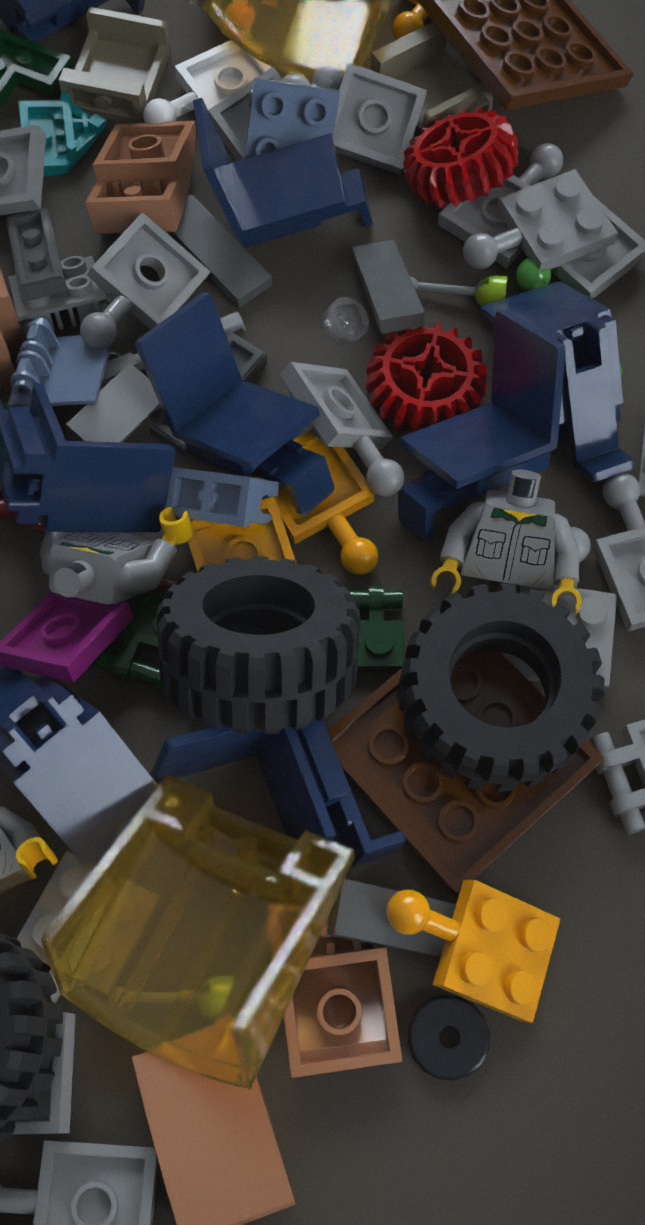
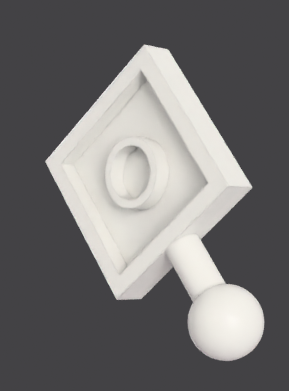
(207, 76)

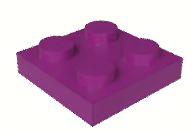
(63, 636)

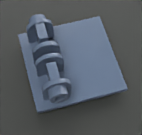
(288, 115)
(64, 366)

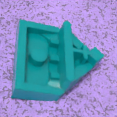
(67, 131)

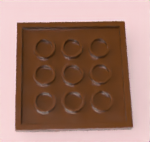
(529, 49)
(444, 821)

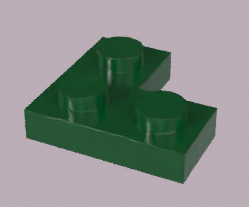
(29, 65)

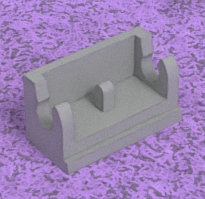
(118, 411)

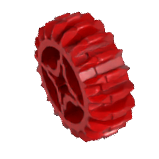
(461, 158)
(401, 365)

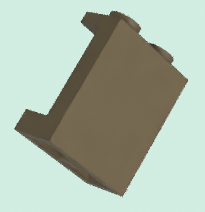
(426, 63)
(118, 65)

